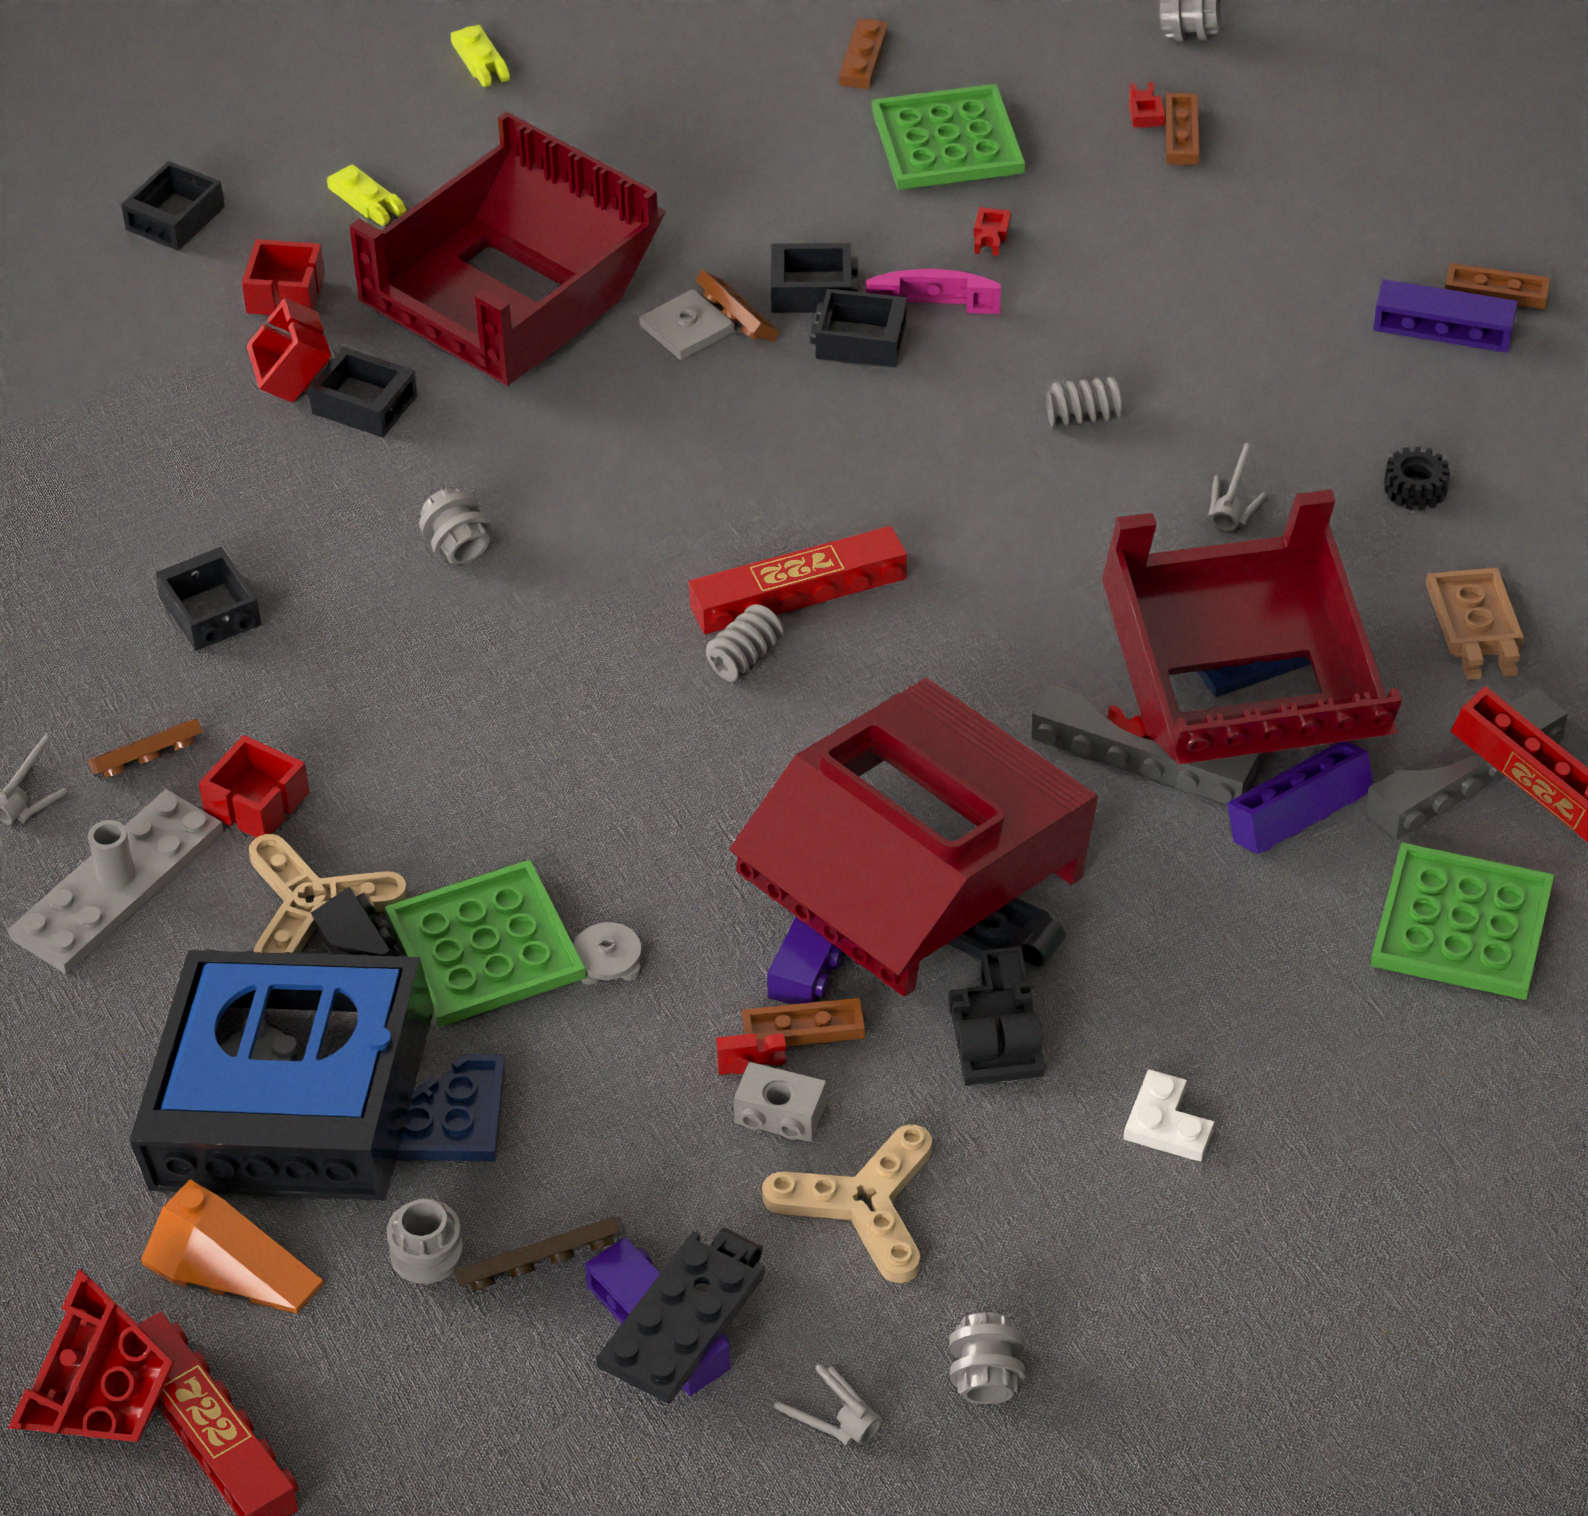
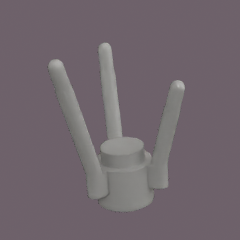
(1228, 511)
(14, 799)
(856, 1418)

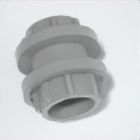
(1189, 16)
(455, 526)
(425, 1241)
(987, 1359)

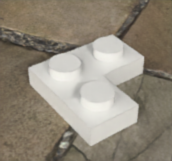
(1160, 1125)

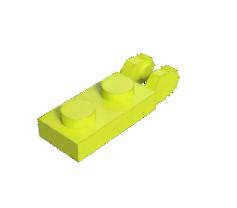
(479, 54)
(365, 194)

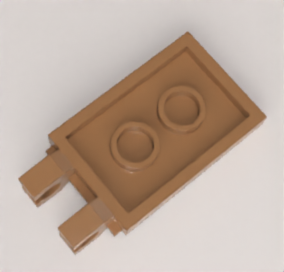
(1476, 618)

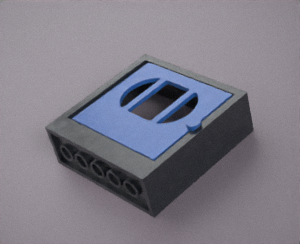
(276, 1122)

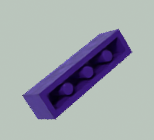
(1445, 315)
(1300, 796)
(802, 966)
(619, 1282)

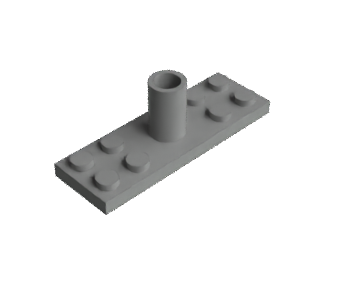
(118, 878)

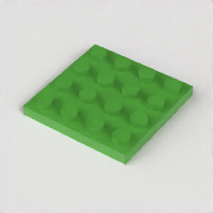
(947, 136)
(1462, 921)
(486, 942)

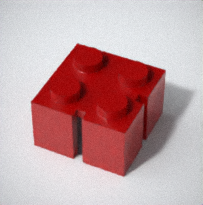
(280, 272)
(284, 361)
(254, 787)

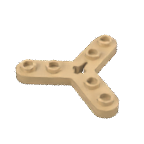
(295, 881)
(837, 1198)

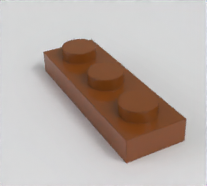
(863, 53)
(1181, 128)
(1525, 288)
(736, 307)
(145, 748)
(807, 1021)

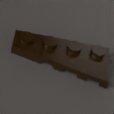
(556, 1248)

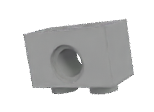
(780, 1102)

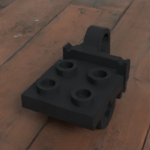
(997, 1023)

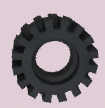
(1416, 491)

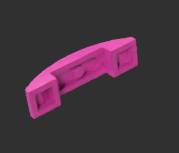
(940, 286)

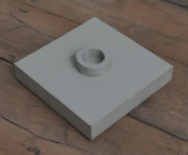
(686, 324)

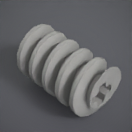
(1083, 400)
(743, 642)

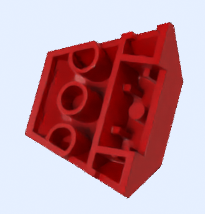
(97, 1374)

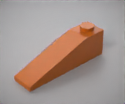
(216, 1247)

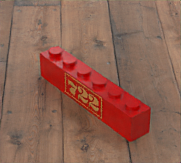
(799, 578)
(1526, 757)
(217, 1433)

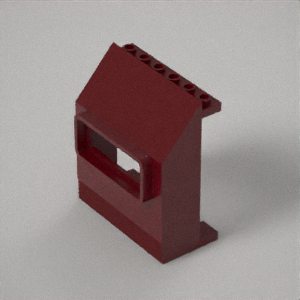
(535, 205)
(1241, 608)
(882, 877)

